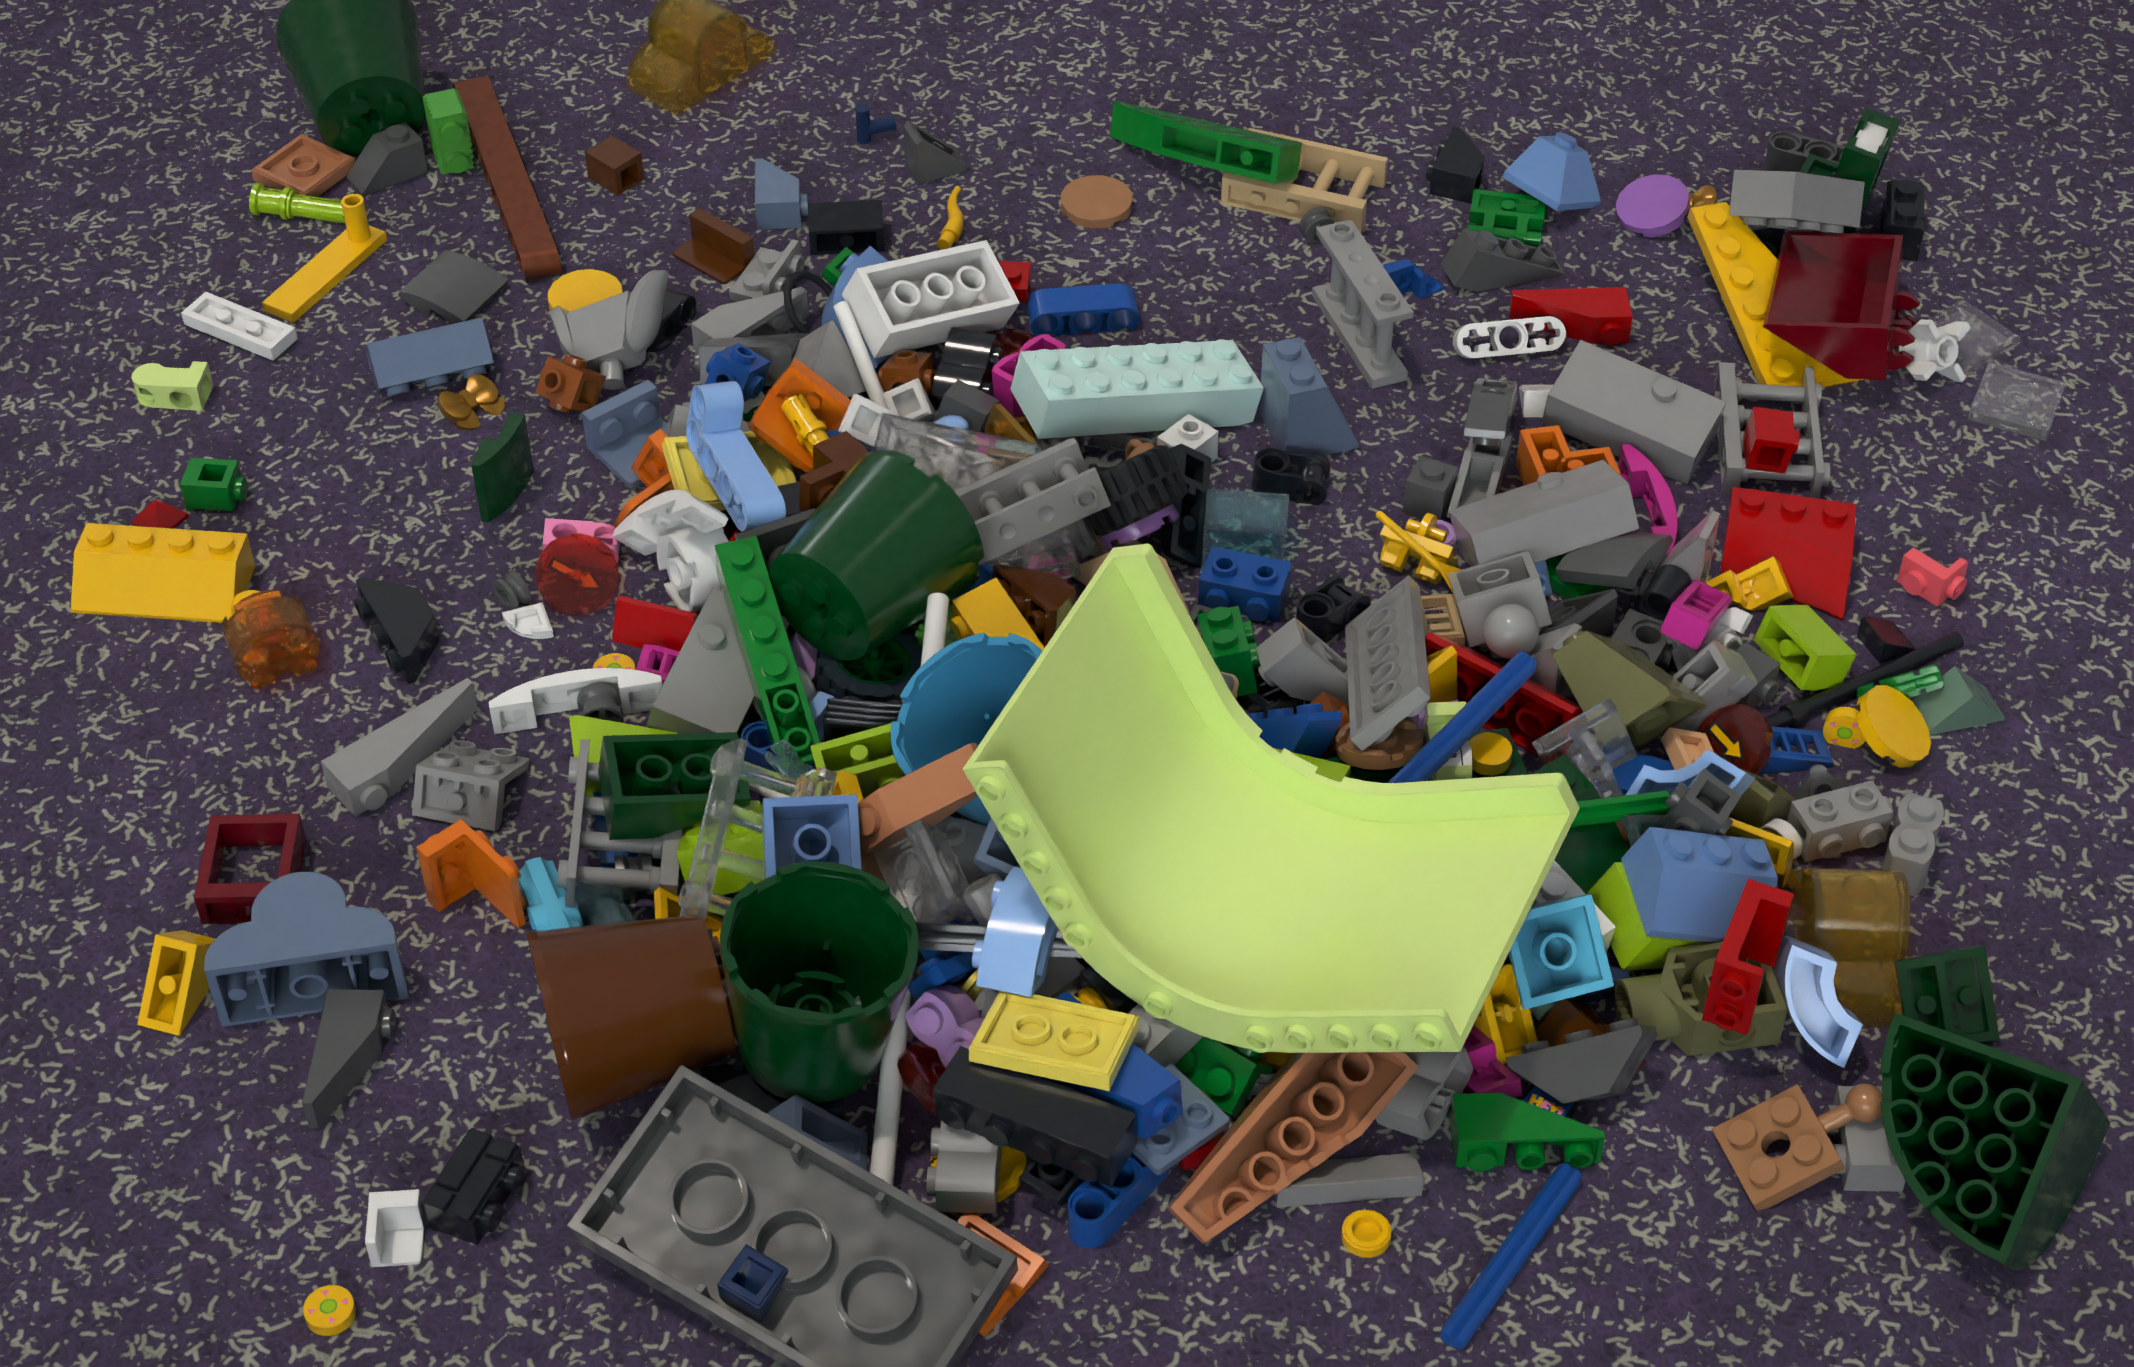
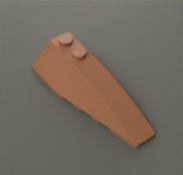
(1287, 1129)

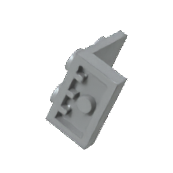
(465, 784)

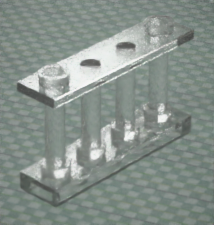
(727, 768)

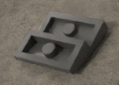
(454, 287)
(1615, 560)

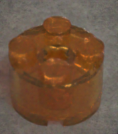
(270, 638)

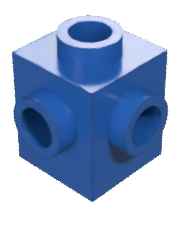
(739, 365)

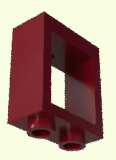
(227, 901)

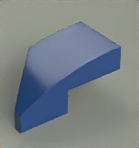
(1412, 278)

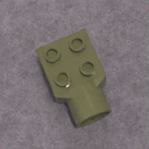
(1678, 998)

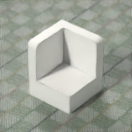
(395, 1228)

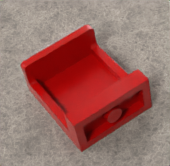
(1753, 934)

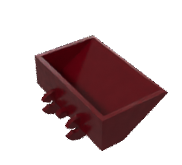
(1843, 301)

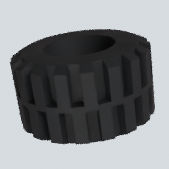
(1138, 489)

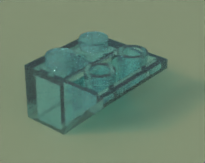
(1246, 522)

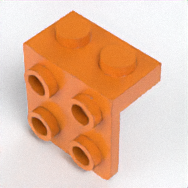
(775, 429)
(652, 471)
(465, 861)

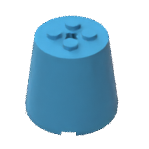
(957, 701)

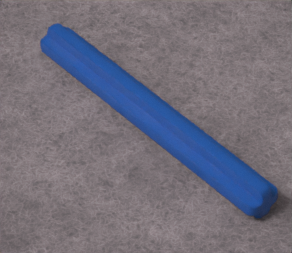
(1468, 720)
(1510, 1256)

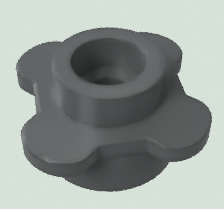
(1815, 778)

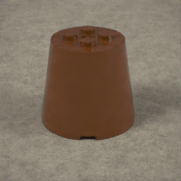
(631, 1005)

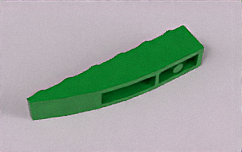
(1207, 143)
(765, 645)

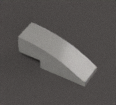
(1480, 472)

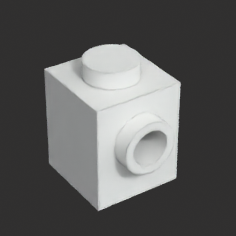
(1193, 434)

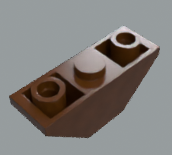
(1039, 596)

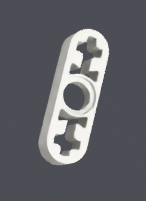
(1535, 324)

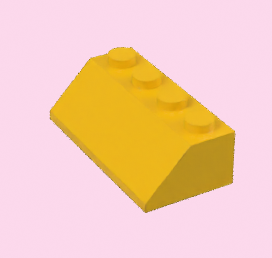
(159, 572)

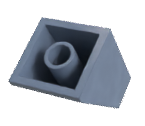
(1299, 403)

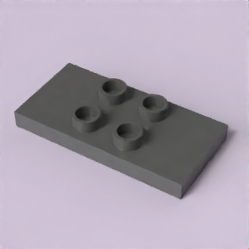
(866, 1263)

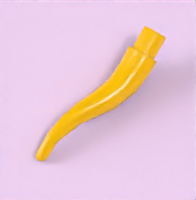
(955, 223)

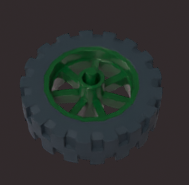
(872, 671)

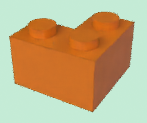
(1546, 451)

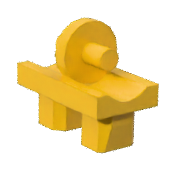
(1396, 551)

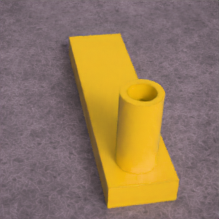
(329, 265)

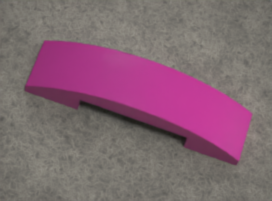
(1649, 483)

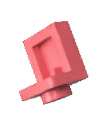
(1930, 579)

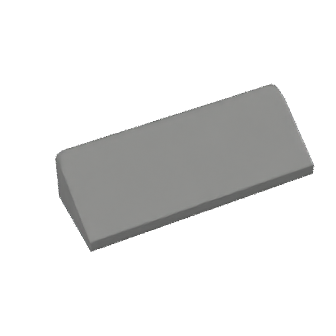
(1355, 1181)

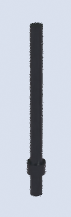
(1798, 712)

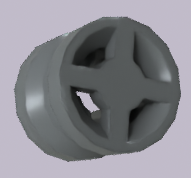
(600, 702)

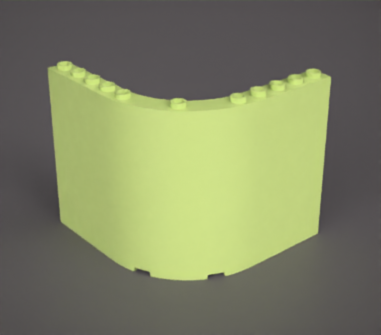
(1234, 874)

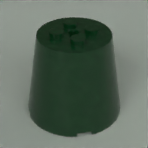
(354, 66)
(875, 556)
(816, 976)

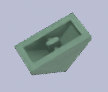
(1957, 704)

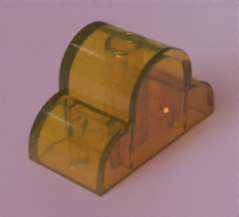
(693, 53)
(1863, 926)

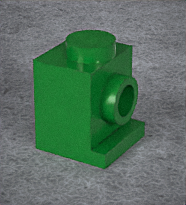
(213, 484)

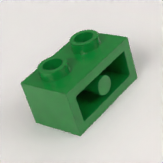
(1231, 645)

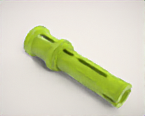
(289, 204)

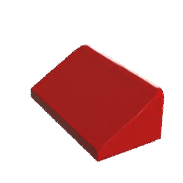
(651, 624)

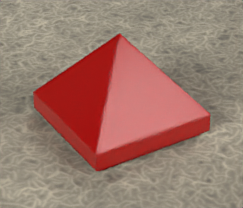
(160, 515)

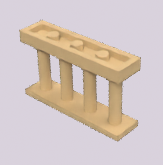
(1295, 201)

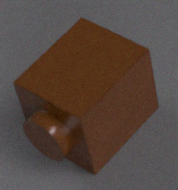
(614, 165)

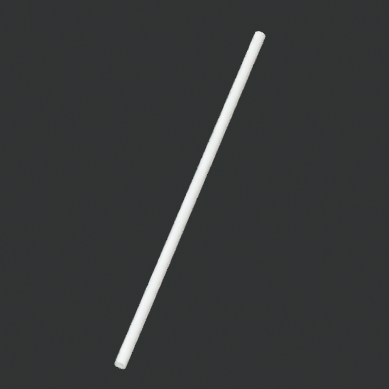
(890, 1080)

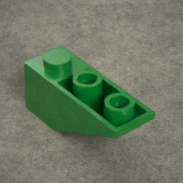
(1488, 1121)

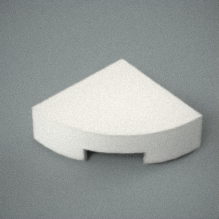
(530, 621)

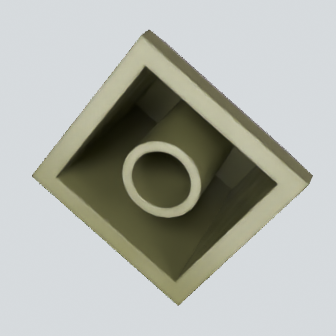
(1640, 690)

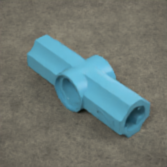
(543, 897)

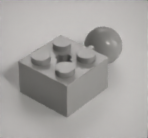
(1501, 604)

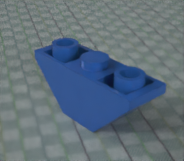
(1300, 733)

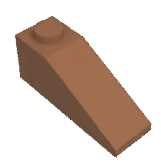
(923, 794)

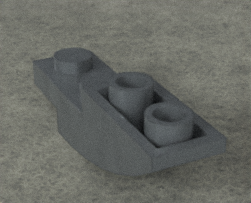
(1491, 411)

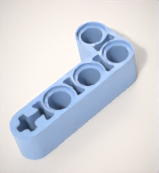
(729, 458)

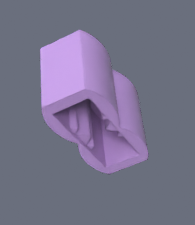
(944, 1020)

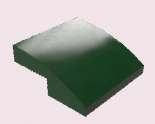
(502, 468)
(1950, 992)

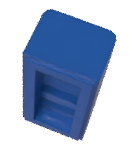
(1796, 761)

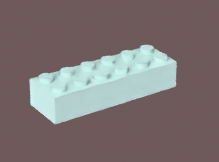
(1134, 388)

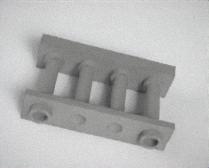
(1362, 304)
(1735, 416)
(1033, 498)
(571, 874)

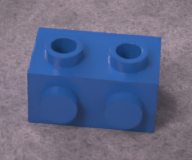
(1246, 581)

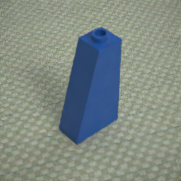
(1140, 1088)

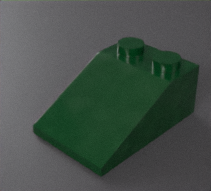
(659, 782)
(1589, 848)

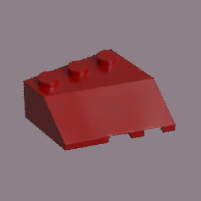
(1803, 533)

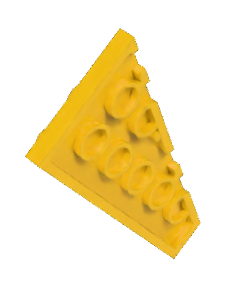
(1744, 278)

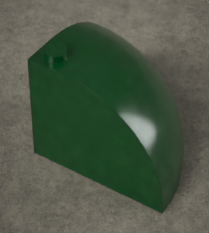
(1987, 1138)

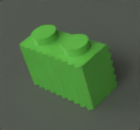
(449, 131)

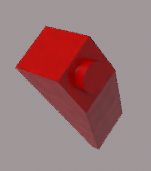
(1586, 313)

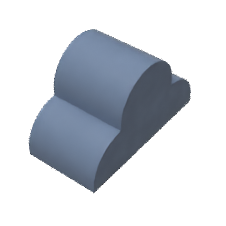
(299, 948)

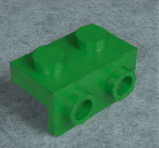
(1223, 1072)

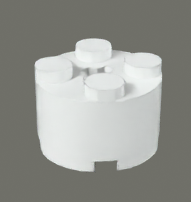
(690, 565)

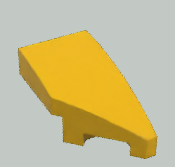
(1755, 587)

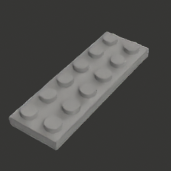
(1386, 664)

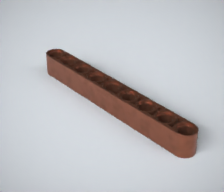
(508, 180)

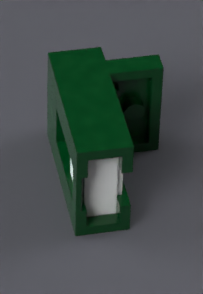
(1862, 156)

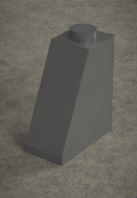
(776, 348)

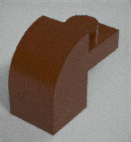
(830, 463)

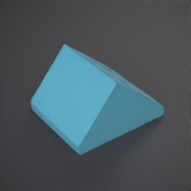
(1559, 952)

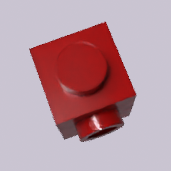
(1770, 440)

